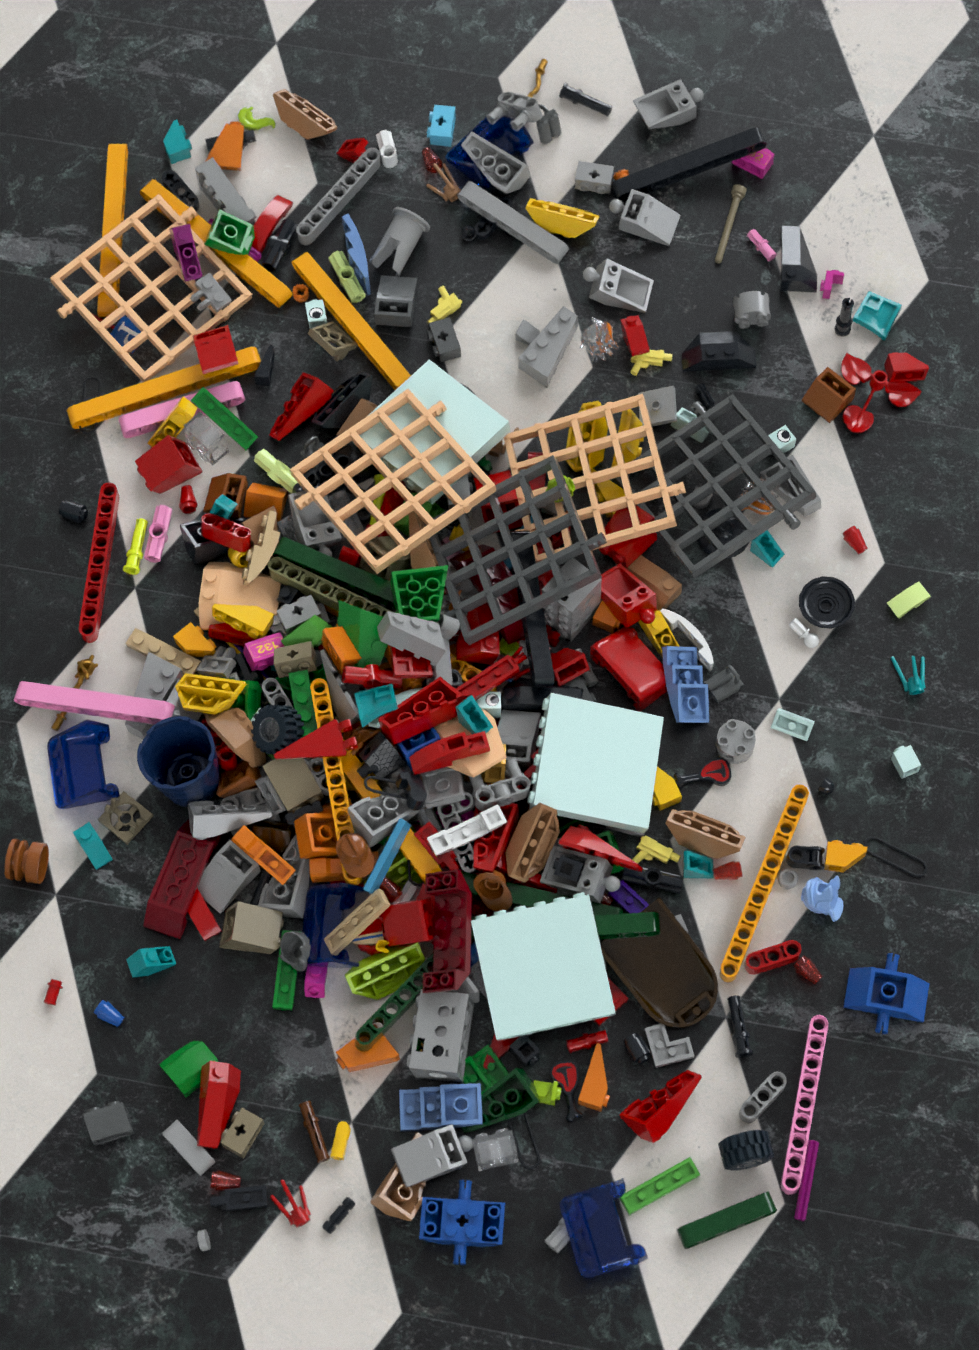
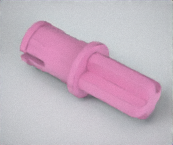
(761, 245)

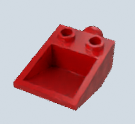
(215, 349)
(627, 596)

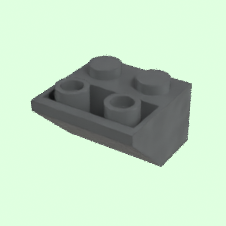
(108, 1122)

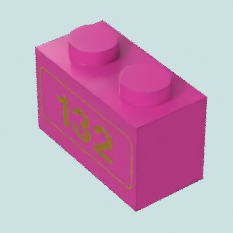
(756, 163)
(261, 651)

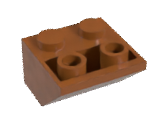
(829, 395)
(231, 486)

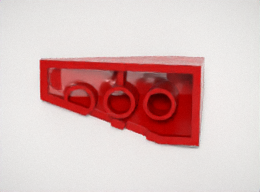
(586, 842)
(655, 1114)

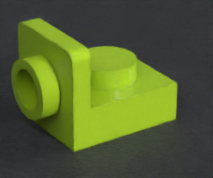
(547, 1092)

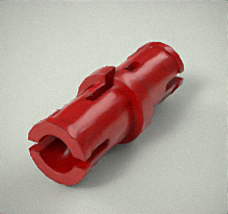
(587, 1041)

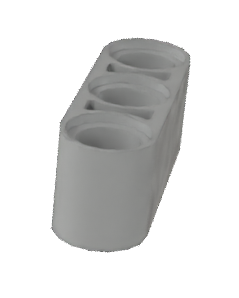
(766, 1088)
(187, 1147)

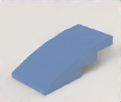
(356, 253)
(685, 684)
(440, 1106)

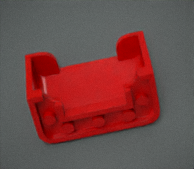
(631, 666)

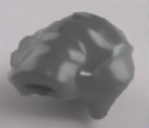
(295, 949)

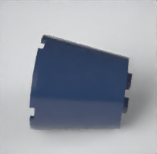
(180, 760)

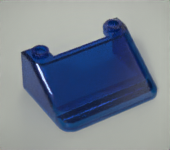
(500, 135)
(78, 765)
(597, 1230)

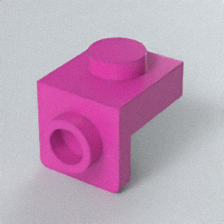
(834, 277)
(315, 981)

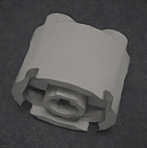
(751, 309)
(735, 741)

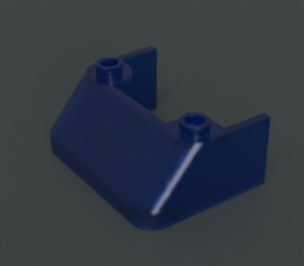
(322, 915)

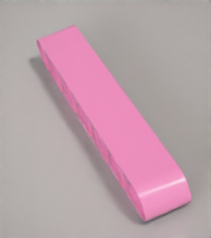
(150, 418)

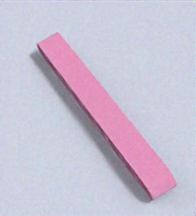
(92, 703)
(800, 1113)

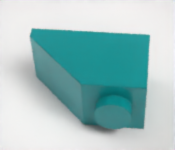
(92, 845)

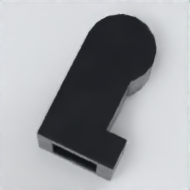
(413, 789)

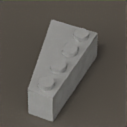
(221, 191)
(548, 348)
(155, 683)

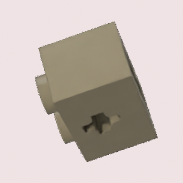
(295, 658)
(241, 1143)

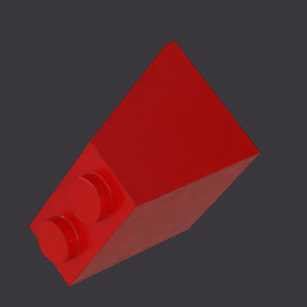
(167, 465)
(507, 501)
(628, 551)
(408, 922)

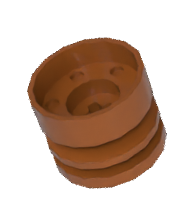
(26, 861)

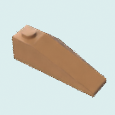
(422, 555)
(657, 579)
(395, 1198)

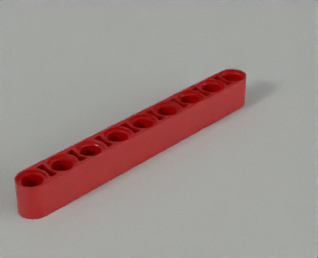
(99, 570)

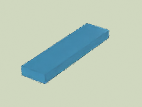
(387, 856)

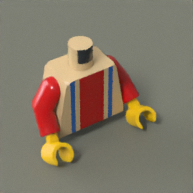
(371, 939)

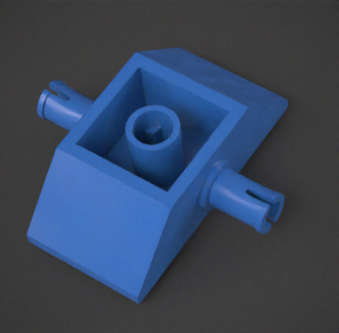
(906, 991)
(441, 1225)

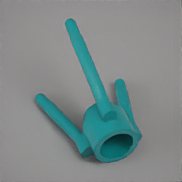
(916, 684)

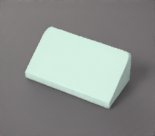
(685, 417)
(792, 724)

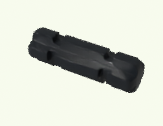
(705, 396)
(315, 807)
(338, 1215)

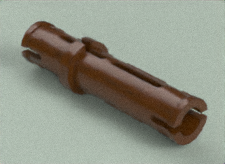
(321, 1154)

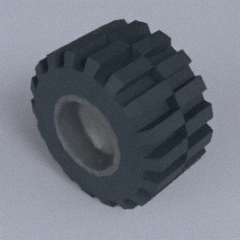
(276, 728)
(746, 1150)

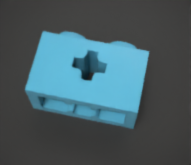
(442, 125)

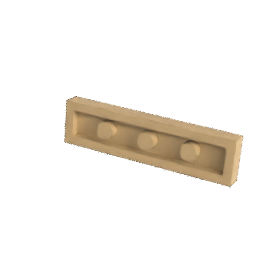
(146, 643)
(356, 922)

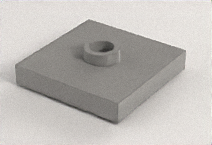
(660, 405)
(443, 787)

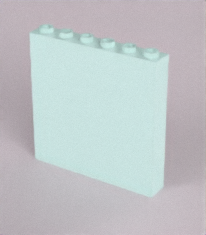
(467, 420)
(596, 762)
(542, 966)

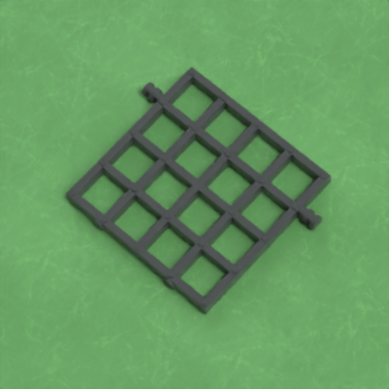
(744, 465)
(512, 549)

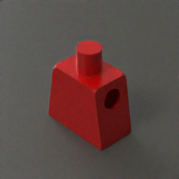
(568, 665)

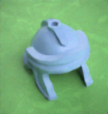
(823, 897)

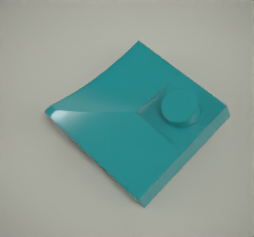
(877, 314)
(375, 702)

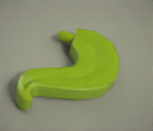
(246, 119)

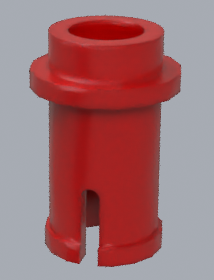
(53, 992)

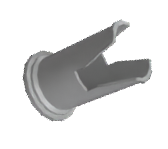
(401, 235)

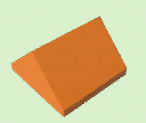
(262, 497)
(339, 647)

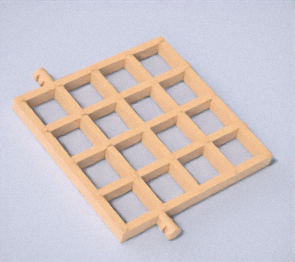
(151, 288)
(419, 460)
(589, 479)

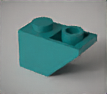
(175, 143)
(150, 961)

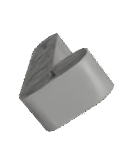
(449, 627)
(455, 817)

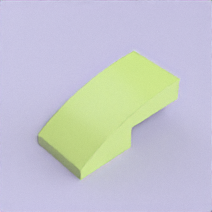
(908, 599)

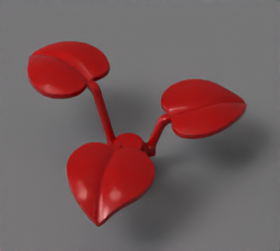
(857, 370)

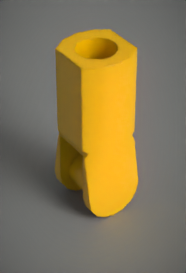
(340, 1141)

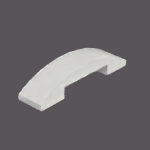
(674, 620)
(467, 831)

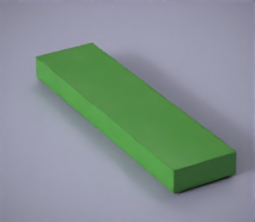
(659, 1186)

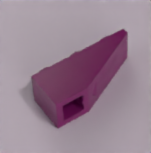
(186, 252)

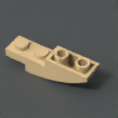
(260, 555)

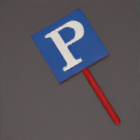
(123, 331)

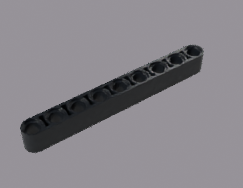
(690, 163)
(535, 626)

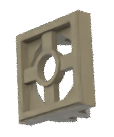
(331, 328)
(124, 798)

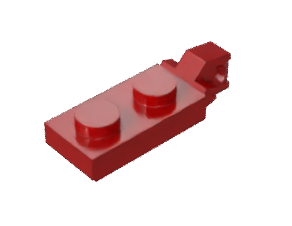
(446, 859)

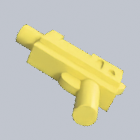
(446, 306)
(651, 358)
(651, 849)

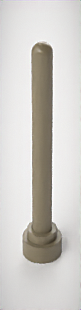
(738, 192)

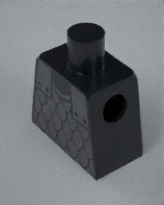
(379, 758)

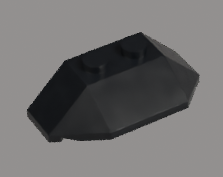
(718, 352)
(343, 401)

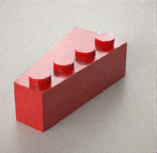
(421, 711)

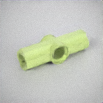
(351, 285)
(276, 470)

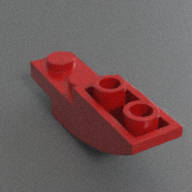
(444, 751)

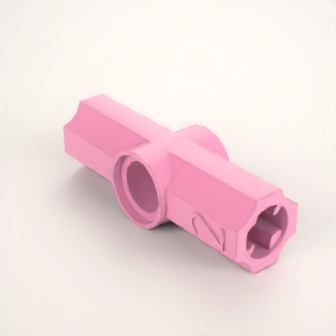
(160, 524)

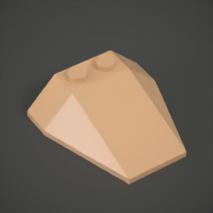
(224, 585)
(478, 763)

